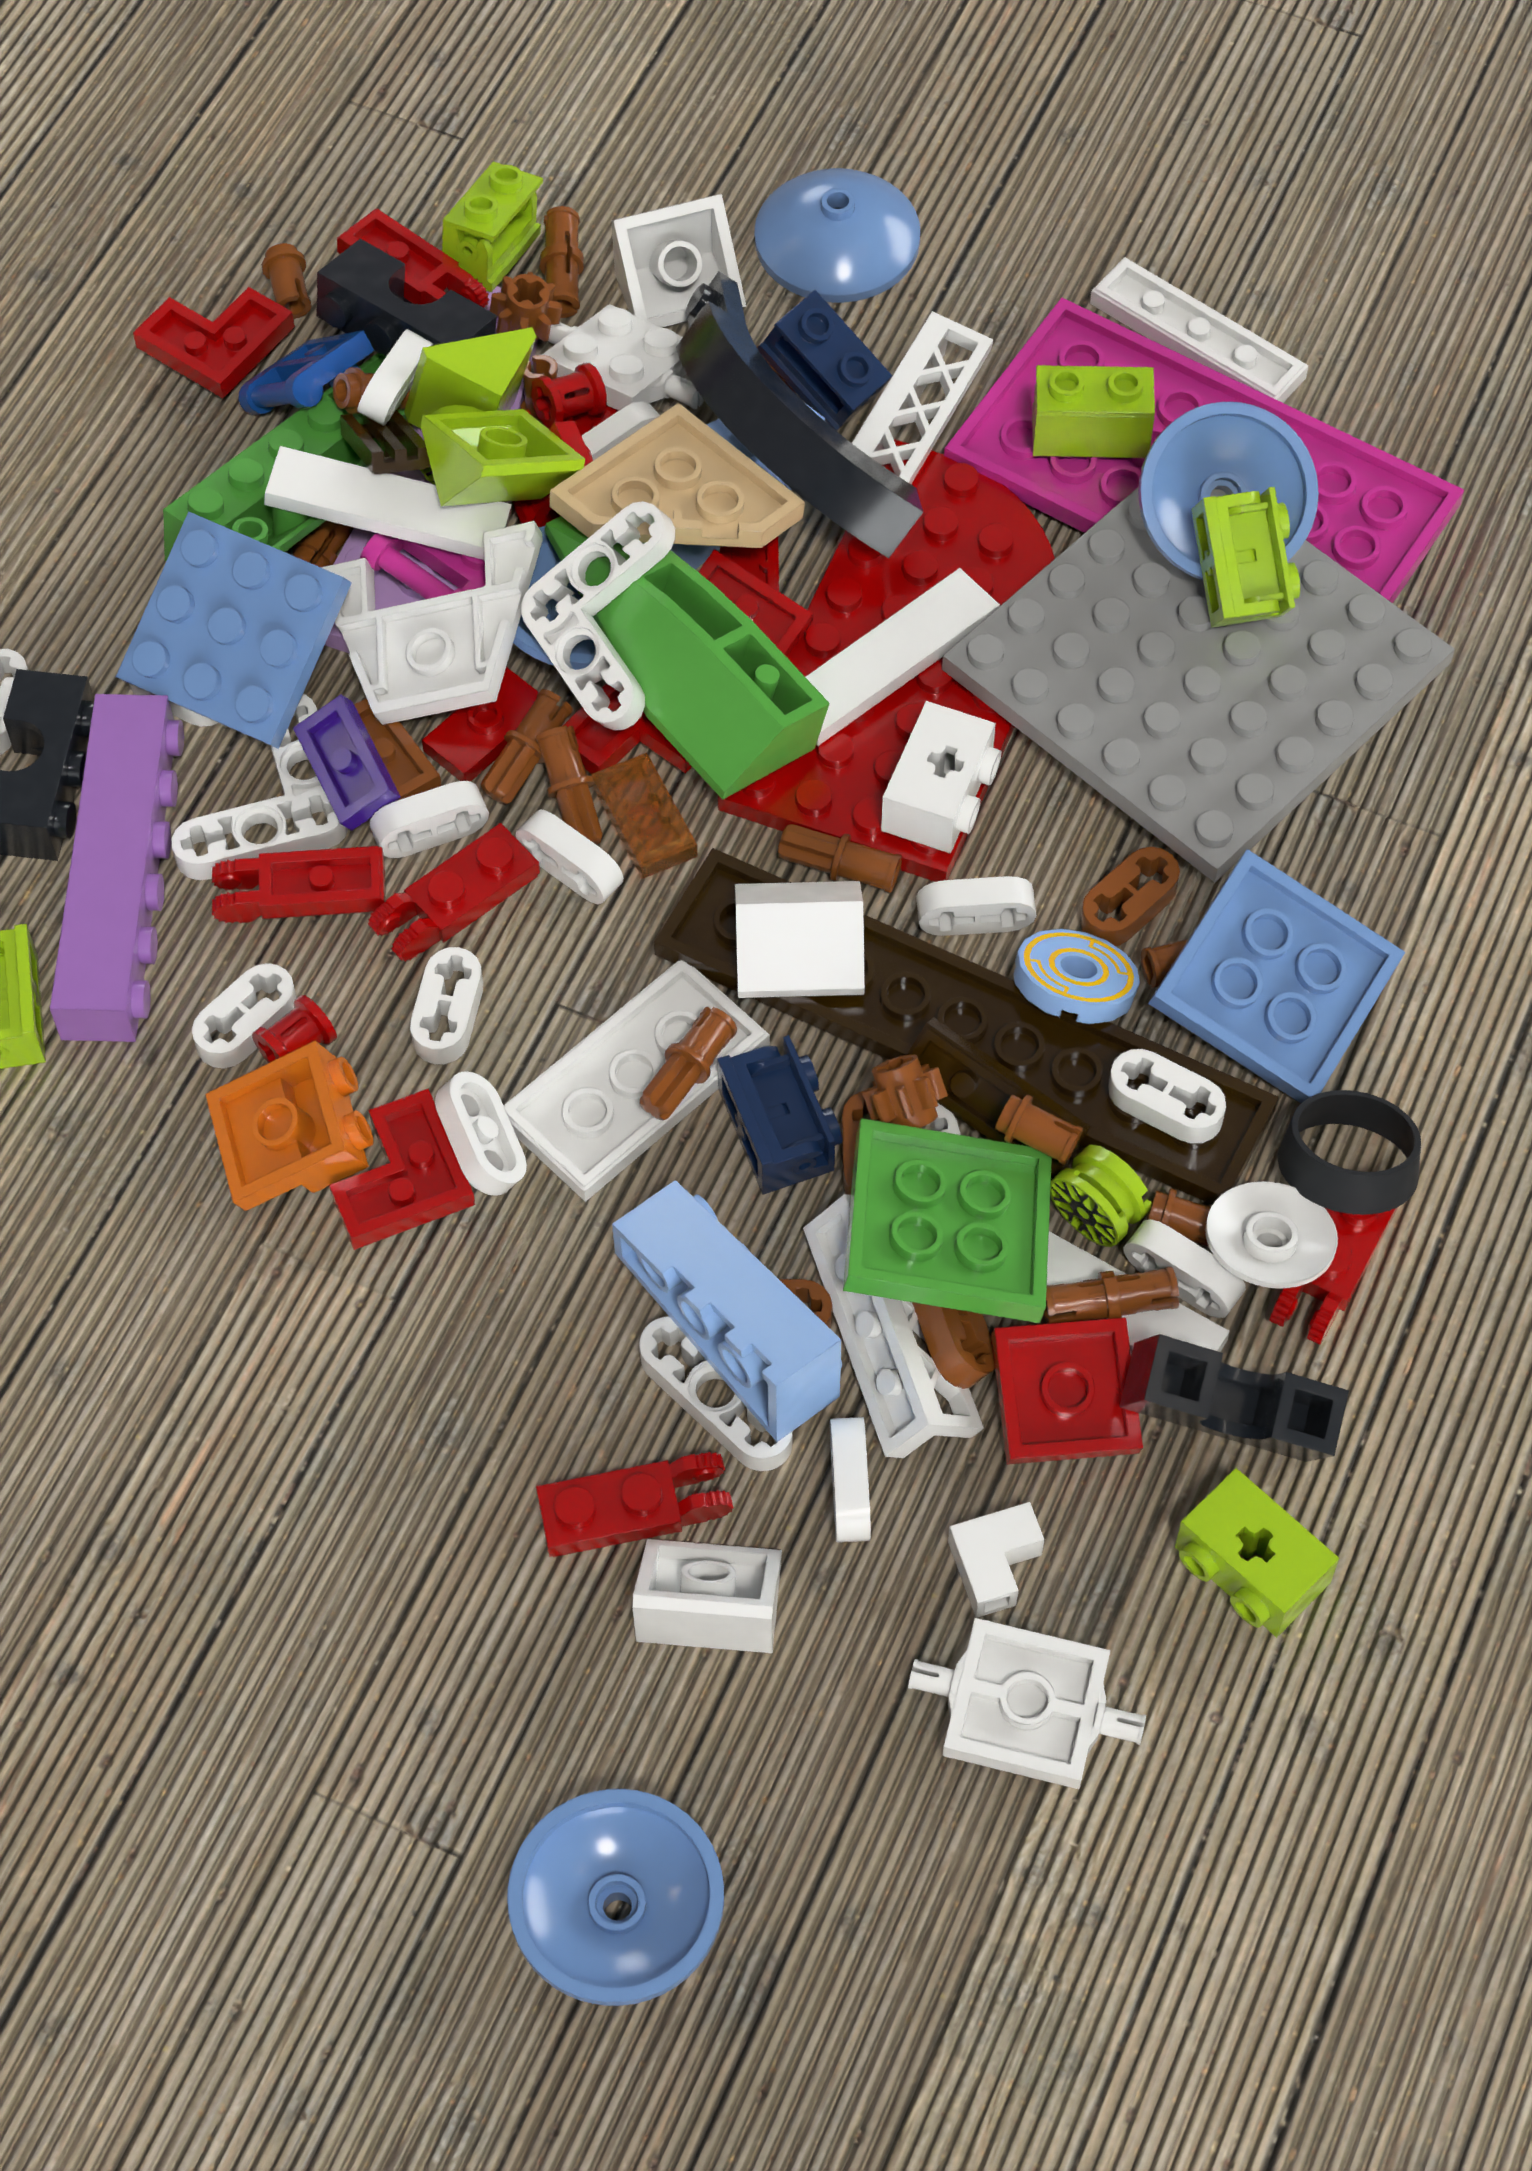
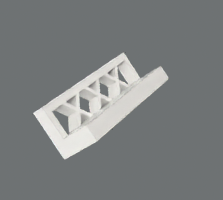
(900, 399)
(887, 1361)

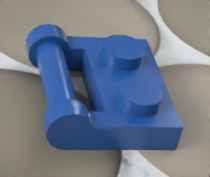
(303, 373)

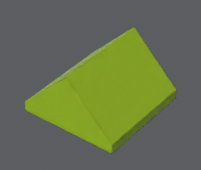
(470, 372)
(495, 456)

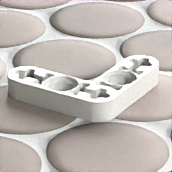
(576, 616)
(299, 802)

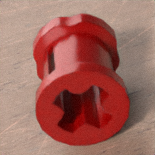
(583, 378)
(294, 1030)

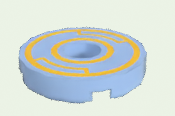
(1051, 960)

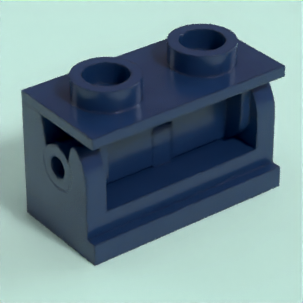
(824, 361)
(778, 1115)

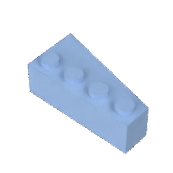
(731, 1309)

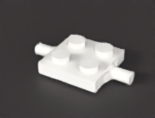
(630, 354)
(1026, 1703)

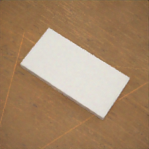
(586, 1107)

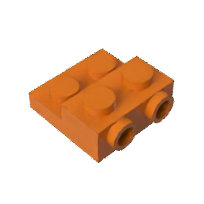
(289, 1126)

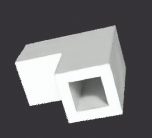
(986, 1549)

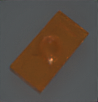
(644, 815)

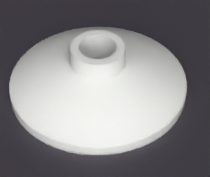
(1271, 1235)

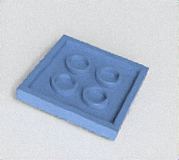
(233, 629)
(1277, 978)

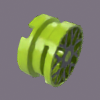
(1102, 1194)

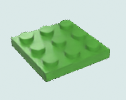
(948, 1221)

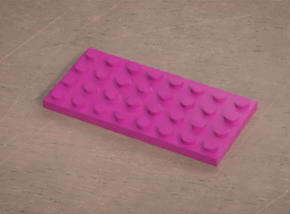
(1371, 510)

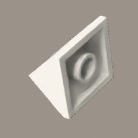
(669, 255)
(800, 939)
(707, 1595)

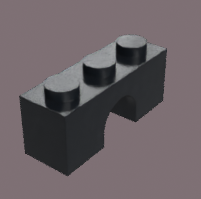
(367, 293)
(48, 719)
(1257, 1409)

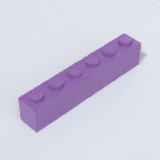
(115, 869)

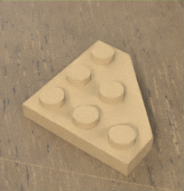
(690, 476)

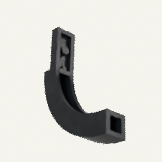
(784, 430)

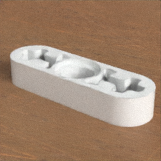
(669, 1376)

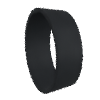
(1344, 1188)

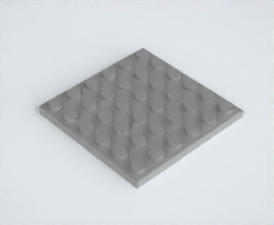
(1185, 721)

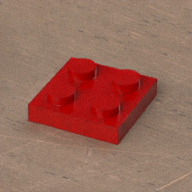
(1064, 1391)

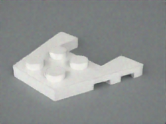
(441, 648)

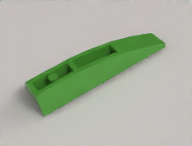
(237, 490)
(704, 670)

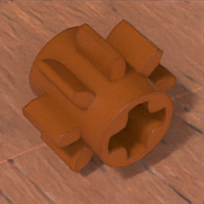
(526, 303)
(905, 1092)

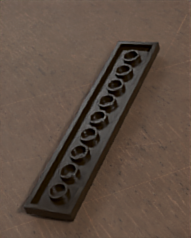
(915, 981)

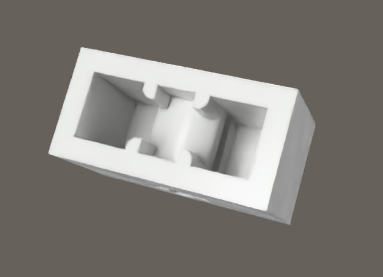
(939, 777)

